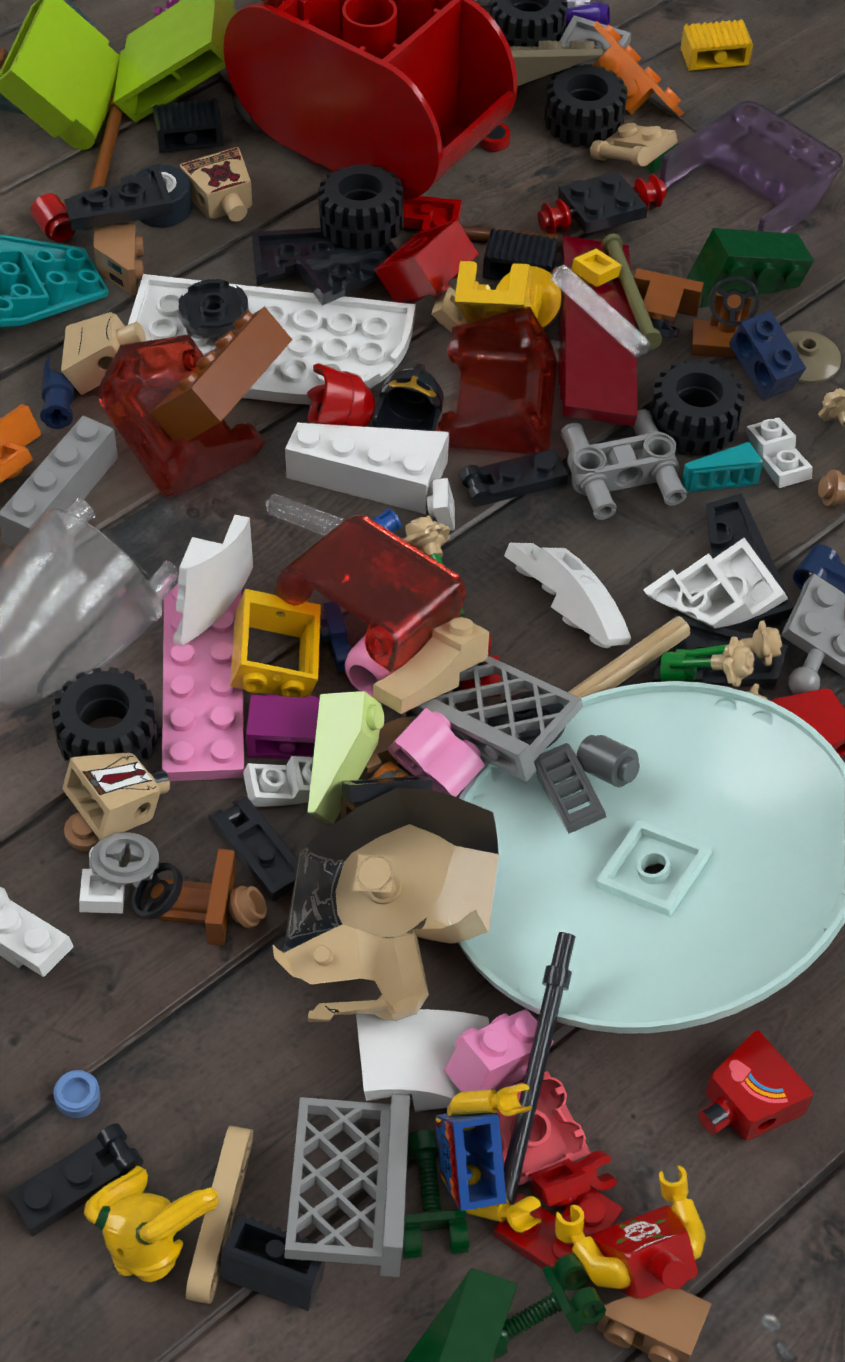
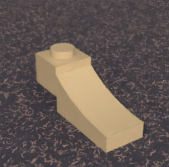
(435, 667)

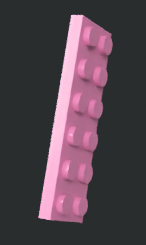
(199, 707)

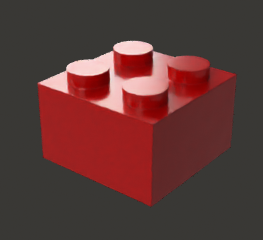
(426, 262)

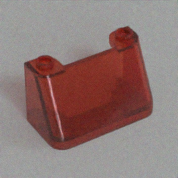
(136, 384)
(502, 385)
(380, 582)

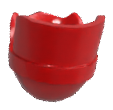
(343, 398)

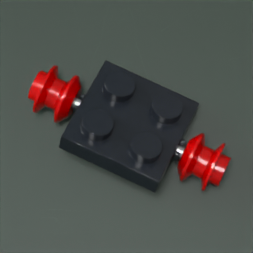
(601, 203)

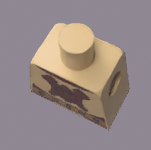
(220, 184)

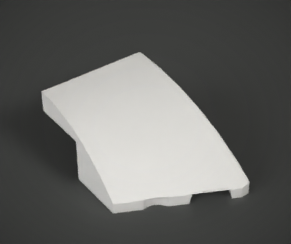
(212, 579)
(721, 589)
(412, 1055)

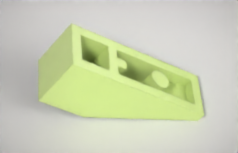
(343, 745)

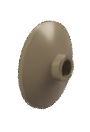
(818, 355)

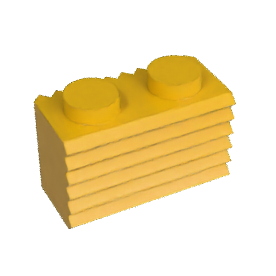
(716, 45)

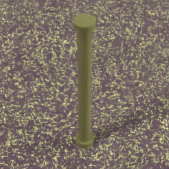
(613, 246)

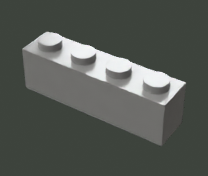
(62, 477)

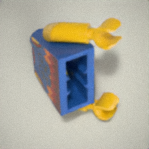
(473, 1155)

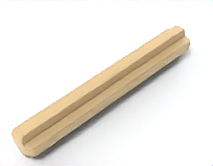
(634, 658)

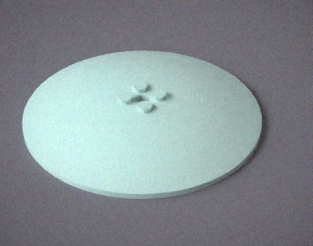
(751, 846)

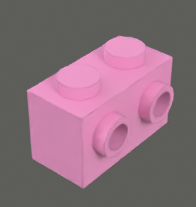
(494, 1054)

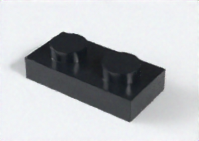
(368, 789)

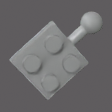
(819, 630)

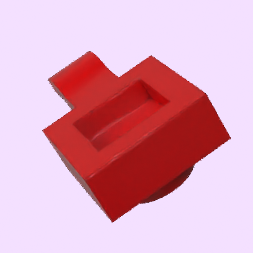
(565, 1180)

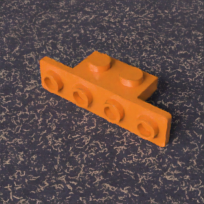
(639, 82)
(16, 431)

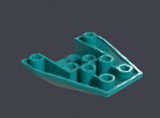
(44, 280)

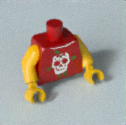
(645, 1251)

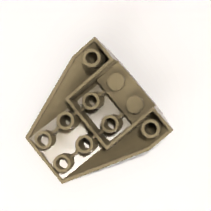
(551, 57)

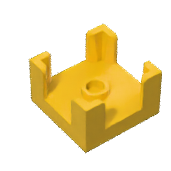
(480, 302)

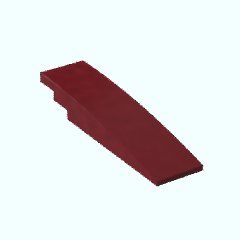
(593, 367)

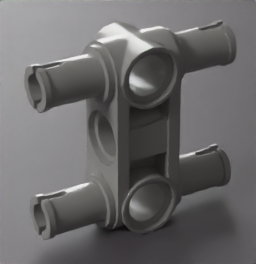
(623, 464)

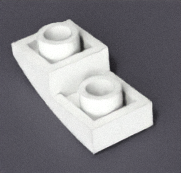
(777, 449)
(279, 783)

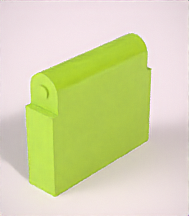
(171, 55)
(61, 73)

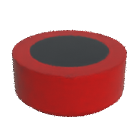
(497, 140)

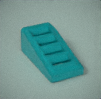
(723, 470)

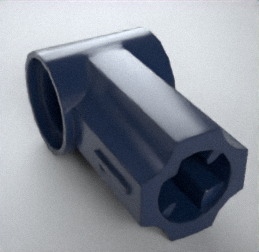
(825, 564)

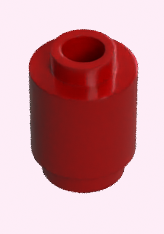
(52, 218)

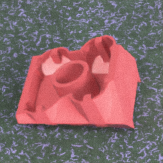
(553, 1131)

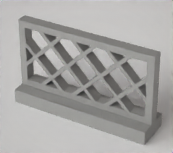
(495, 742)
(388, 1192)

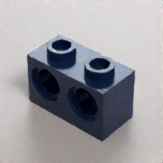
(767, 355)

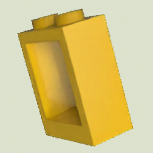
(302, 621)

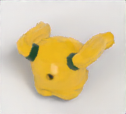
(142, 1225)

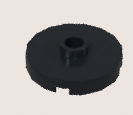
(211, 307)

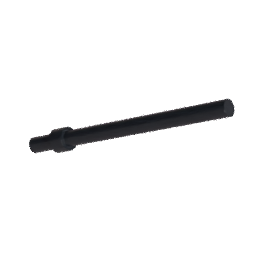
(556, 979)

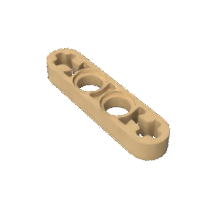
(218, 1222)

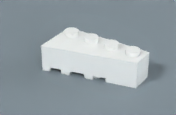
(369, 461)

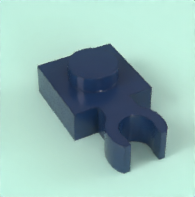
(335, 633)

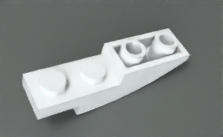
(576, 590)
(29, 939)

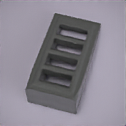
(557, 766)

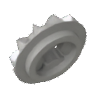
(113, 848)

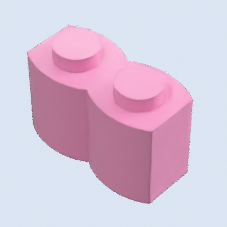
(434, 751)

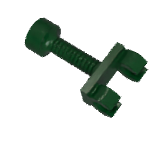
(424, 1149)
(582, 1309)

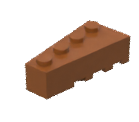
(222, 376)

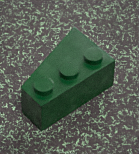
(765, 258)

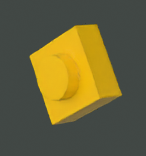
(596, 267)

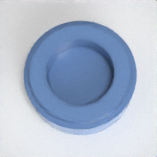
(77, 1094)

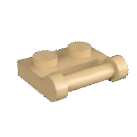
(634, 144)

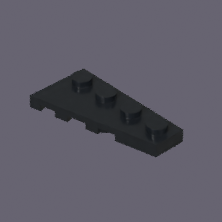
(727, 524)

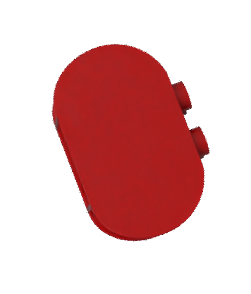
(373, 81)

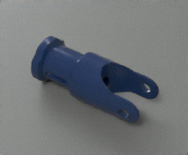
(57, 395)

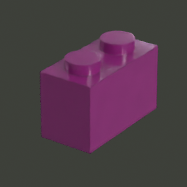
(281, 726)

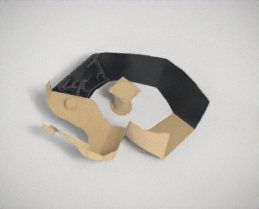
(378, 885)

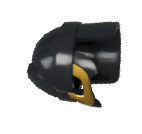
(409, 401)

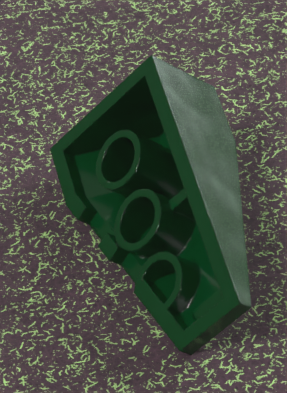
(469, 1322)

